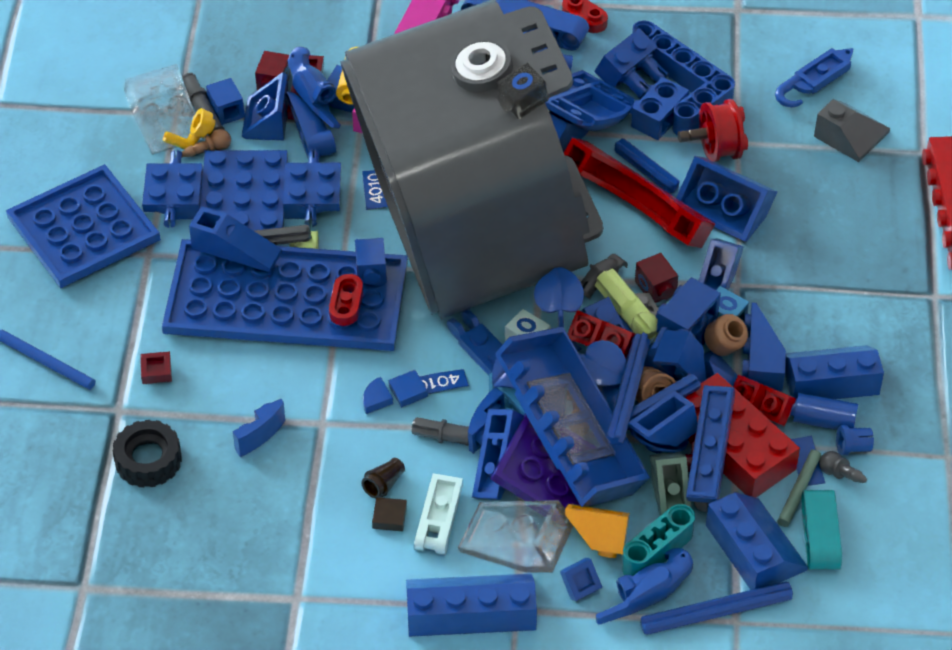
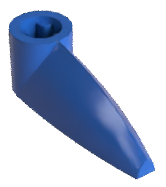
(311, 127)

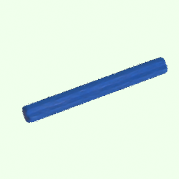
(628, 389)
(716, 608)

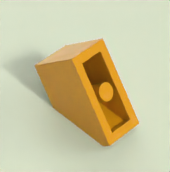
(600, 528)

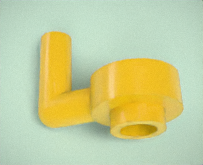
(201, 126)

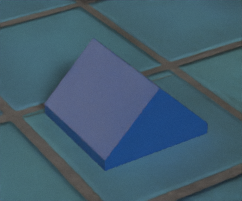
(267, 111)

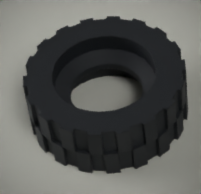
(147, 473)

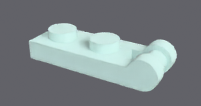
(438, 513)

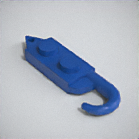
(815, 75)

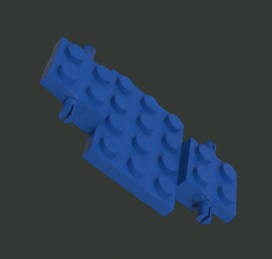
(246, 184)

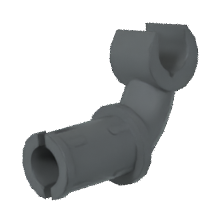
(590, 279)

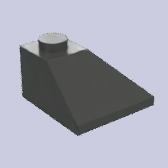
(848, 129)

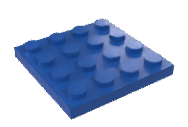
(83, 225)

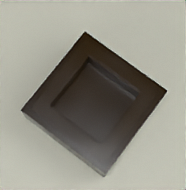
(389, 514)

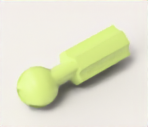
(627, 303)

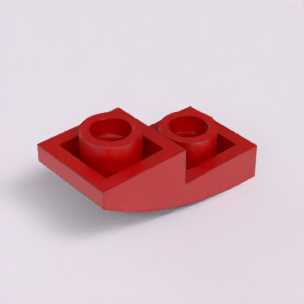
(589, 329)
(768, 401)

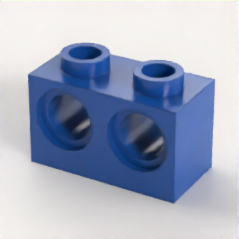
(655, 109)

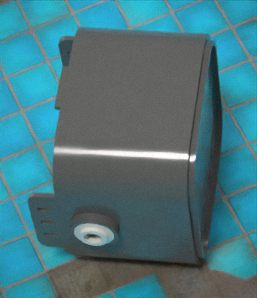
(471, 187)

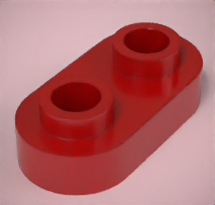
(594, 15)
(345, 306)

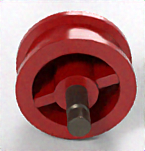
(719, 130)

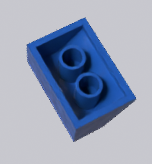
(726, 197)
(835, 372)
(753, 541)

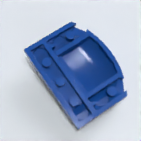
(591, 103)

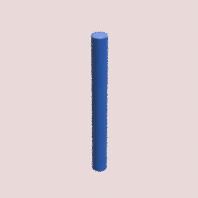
(47, 360)

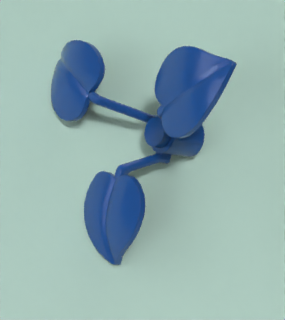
(562, 292)

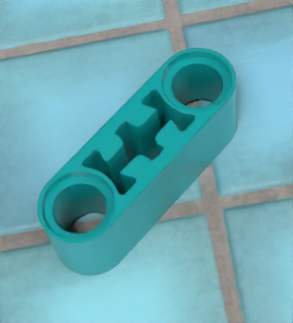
(821, 530)
(659, 538)

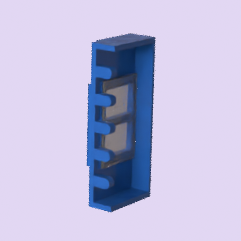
(570, 416)

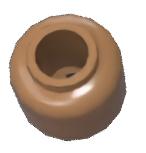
(726, 335)

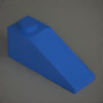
(497, 435)

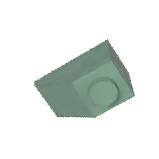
(669, 480)

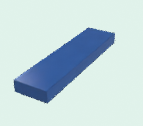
(710, 444)

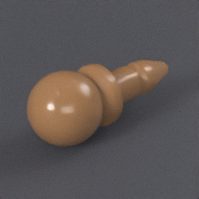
(218, 140)

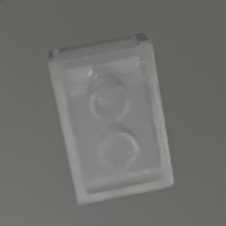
(518, 534)

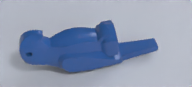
(312, 85)
(649, 585)

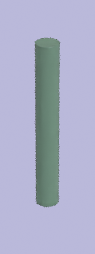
(800, 485)

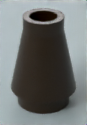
(380, 479)

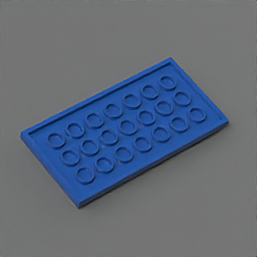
(282, 306)

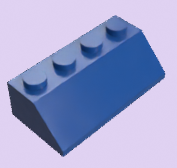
(471, 605)

